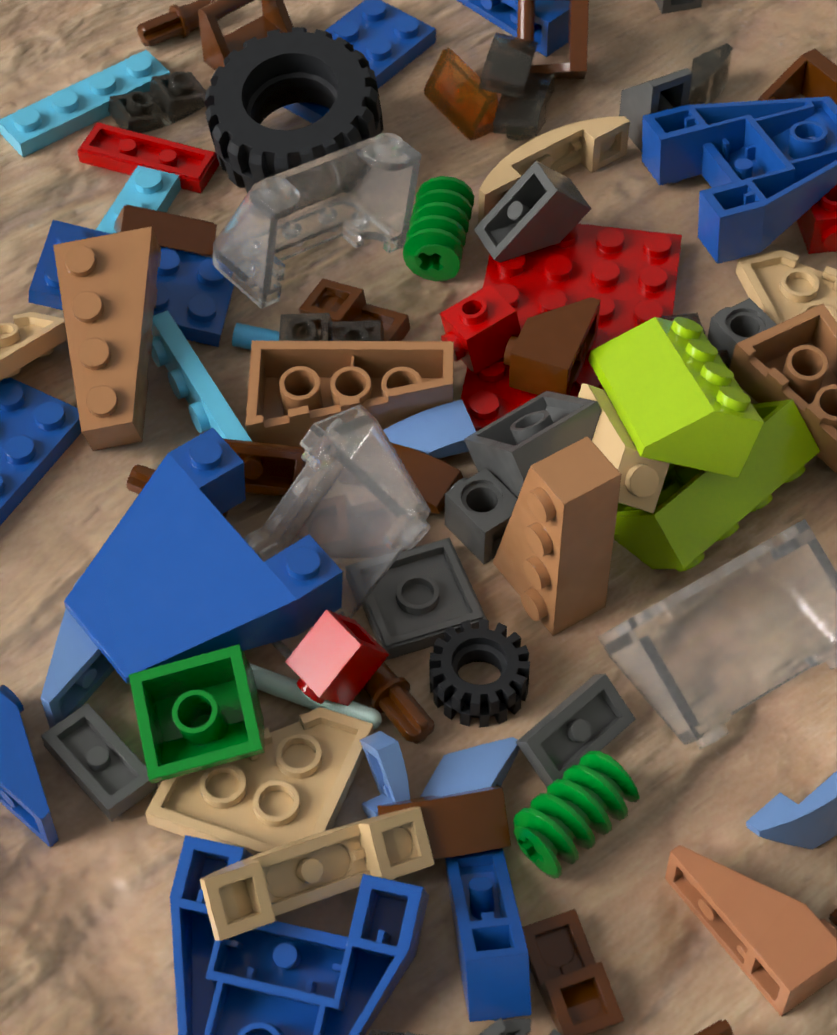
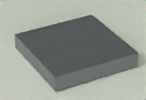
(421, 599)

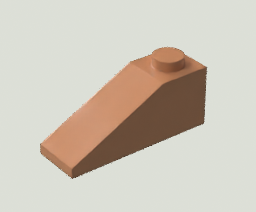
(763, 930)

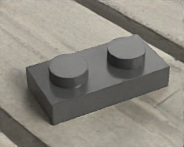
(576, 726)
(98, 761)

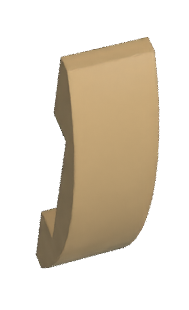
(586, 142)
(313, 870)

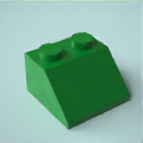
(198, 713)

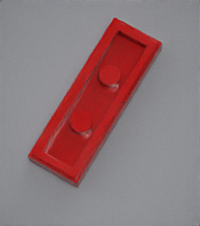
(125, 150)

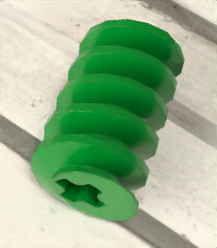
(438, 228)
(572, 809)

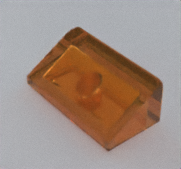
(456, 94)

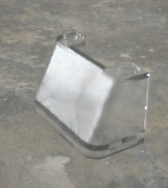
(348, 194)
(352, 503)
(732, 635)

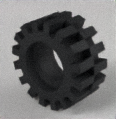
(479, 646)

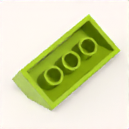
(678, 396)
(706, 506)

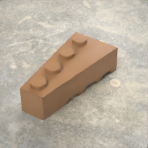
(108, 322)
(798, 364)
(311, 380)
(562, 536)

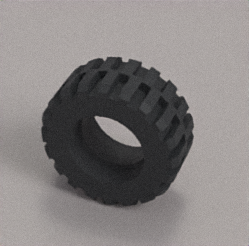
(285, 72)

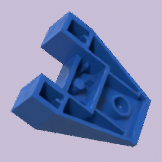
(759, 158)
(186, 581)
(283, 973)

